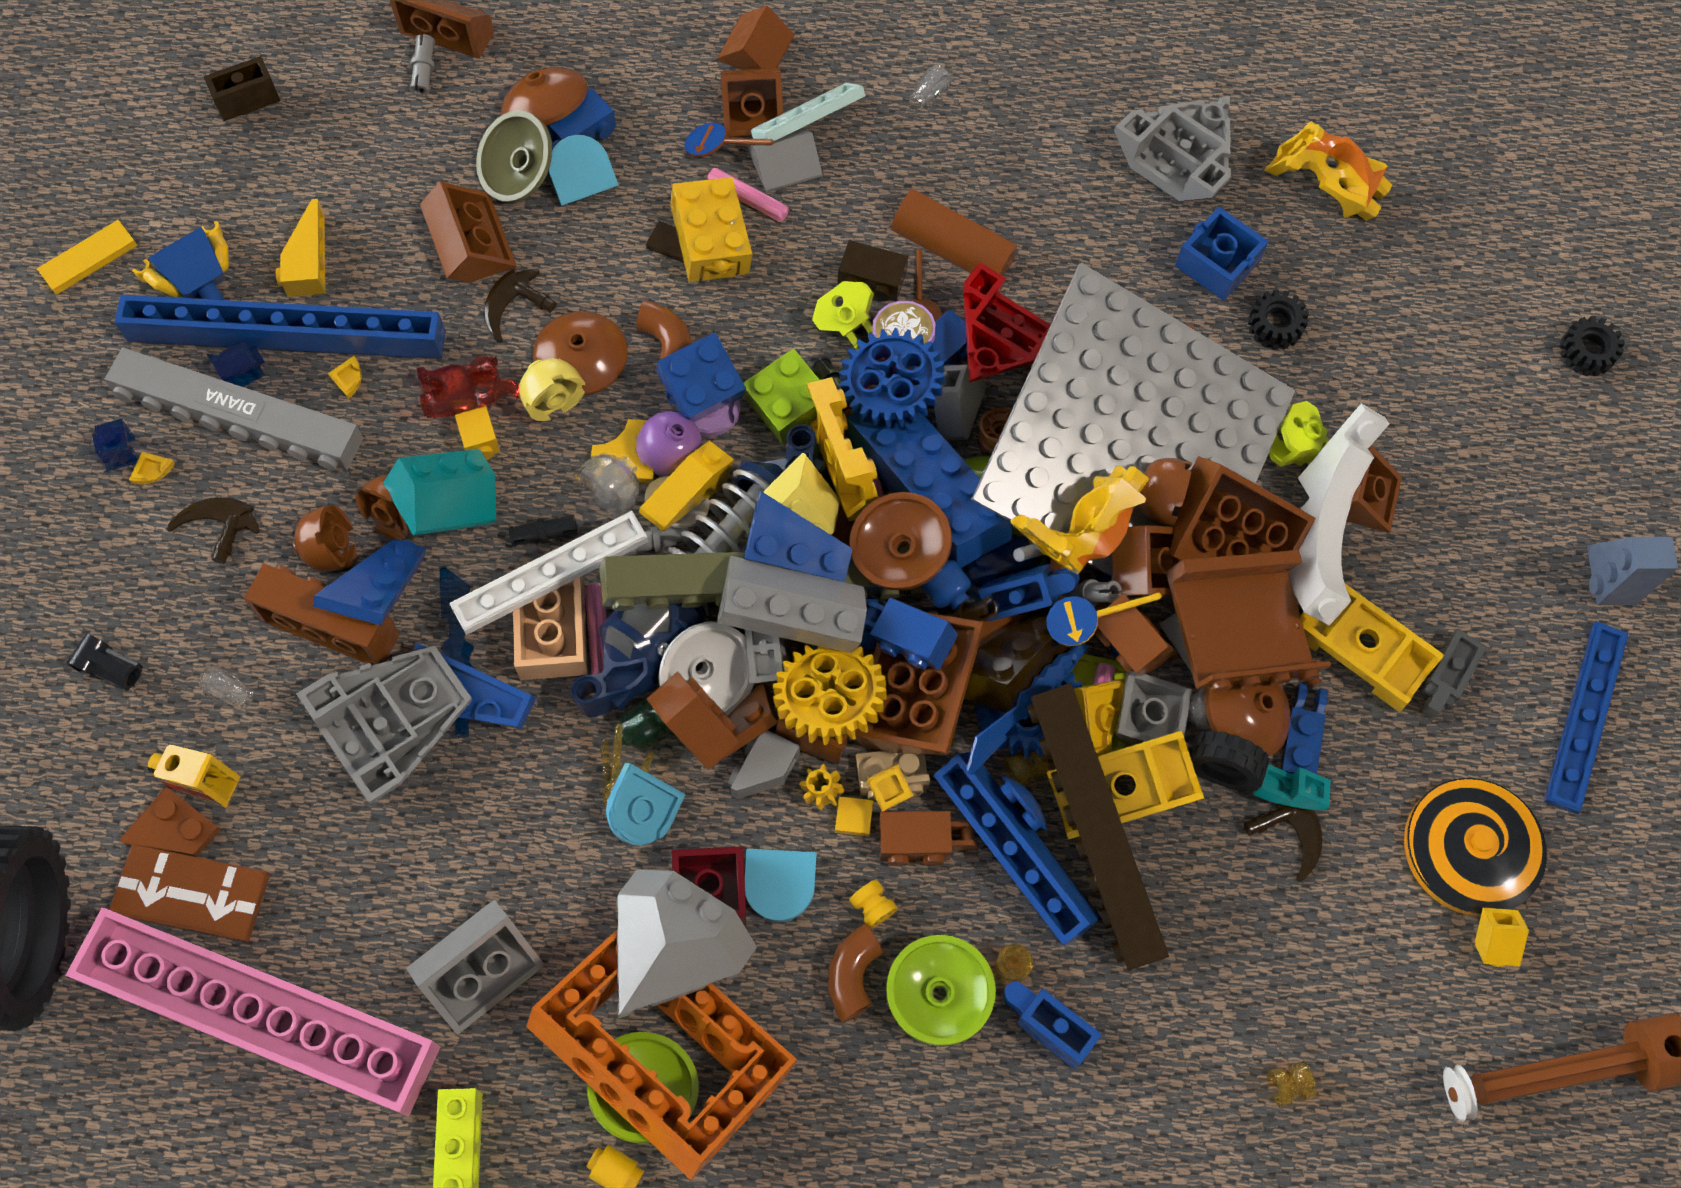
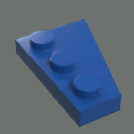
(794, 543)

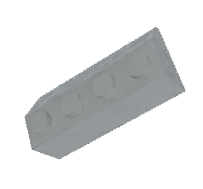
(793, 605)

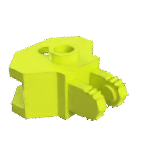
(850, 315)
(1302, 436)

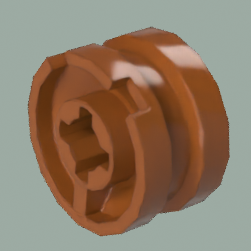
(991, 427)

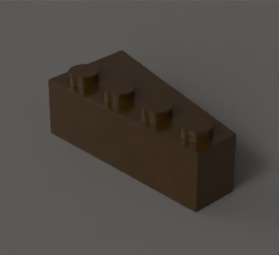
(1012, 661)

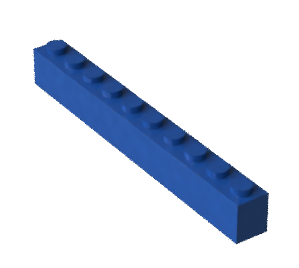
(281, 326)

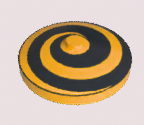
(1475, 846)

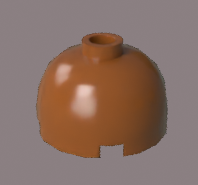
(1165, 489)
(377, 502)
(320, 538)

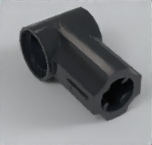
(105, 663)

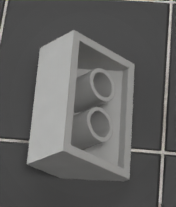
(475, 967)

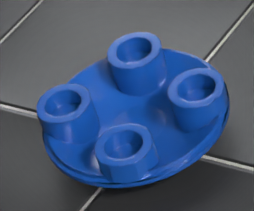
(1016, 791)

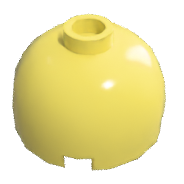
(550, 386)

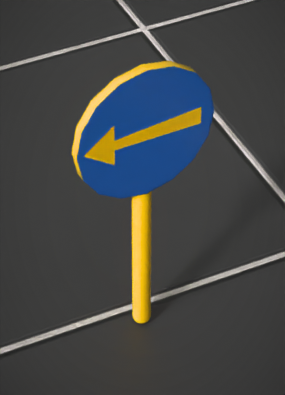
(1075, 619)

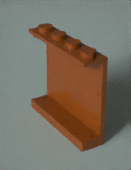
(1242, 620)

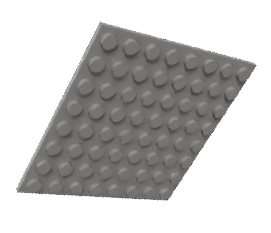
(1122, 391)

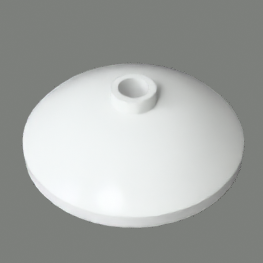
(724, 660)

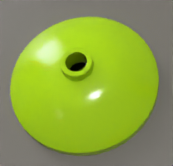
(948, 965)
(673, 1069)

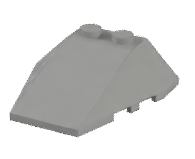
(386, 716)

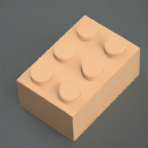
(552, 634)

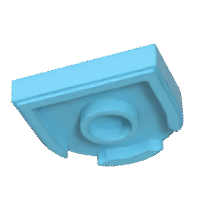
(580, 169)
(641, 806)
(779, 883)

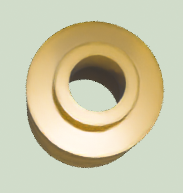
(614, 1169)

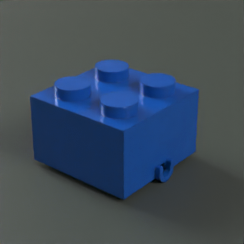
(1221, 253)
(700, 378)

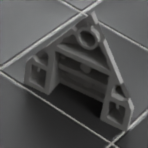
(1180, 147)
(674, 940)

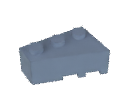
(1629, 568)

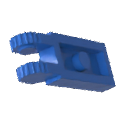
(1305, 732)

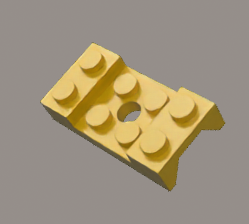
(847, 466)
(1396, 662)
(1161, 776)

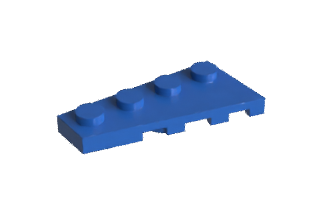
(374, 584)
(491, 698)

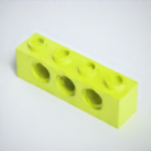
(458, 1138)

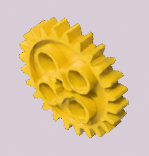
(829, 693)

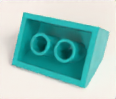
(443, 491)

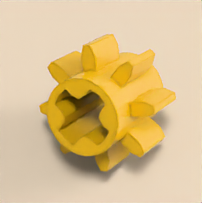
(828, 792)

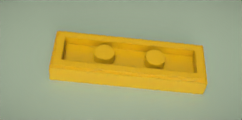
(87, 257)

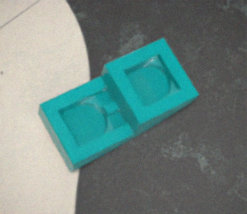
(1295, 790)

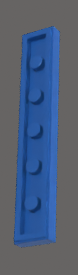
(1586, 718)

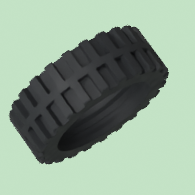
(30, 916)

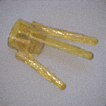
(608, 783)

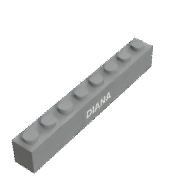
(234, 409)

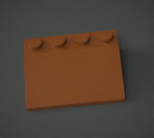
(1234, 517)
(923, 703)

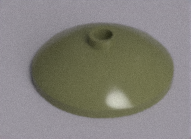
(514, 156)

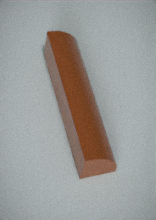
(951, 234)

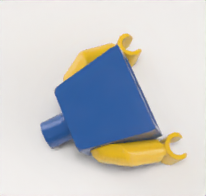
(189, 265)

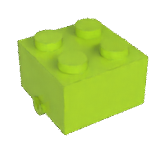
(782, 395)

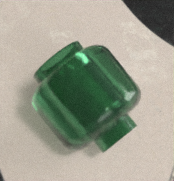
(642, 726)

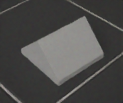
(787, 161)
(1151, 709)

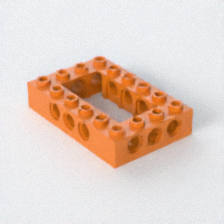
(745, 1049)

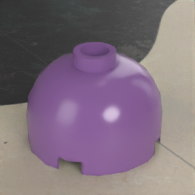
(667, 441)

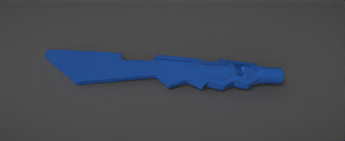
(994, 736)

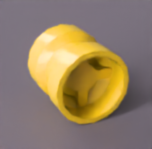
(875, 906)

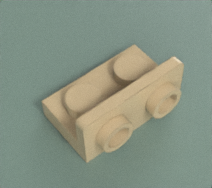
(912, 766)

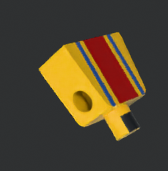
(186, 769)

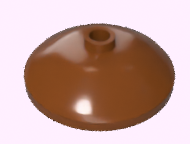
(547, 94)
(597, 359)
(898, 522)
(1252, 713)

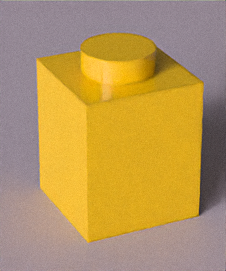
(478, 431)
(1501, 937)

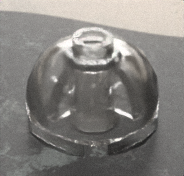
(611, 482)

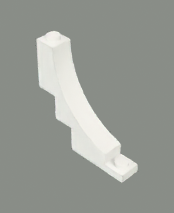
(1330, 486)

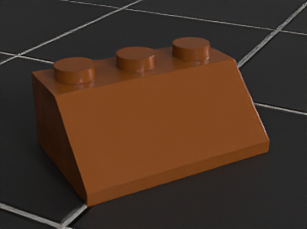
(447, 22)
(466, 232)

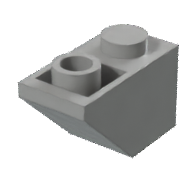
(959, 403)
(766, 766)

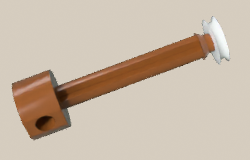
(1648, 1051)

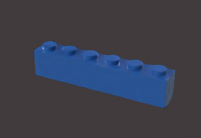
(1018, 849)

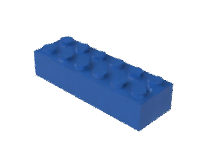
(925, 464)

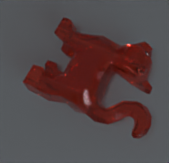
(452, 388)

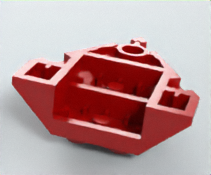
(997, 329)

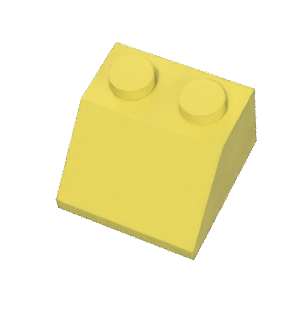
(806, 494)

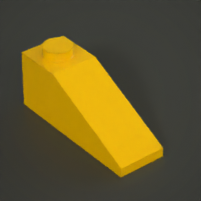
(304, 255)
(688, 486)

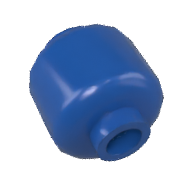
(948, 586)

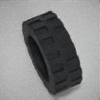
(1229, 760)

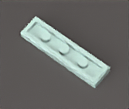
(809, 112)

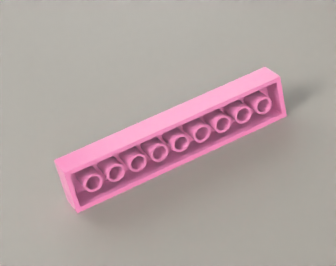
(255, 1011)

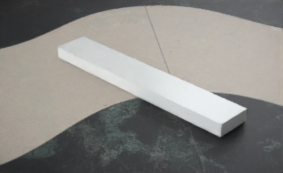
(548, 572)

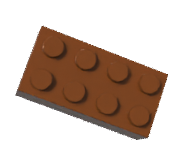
(288, 603)

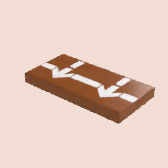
(190, 893)

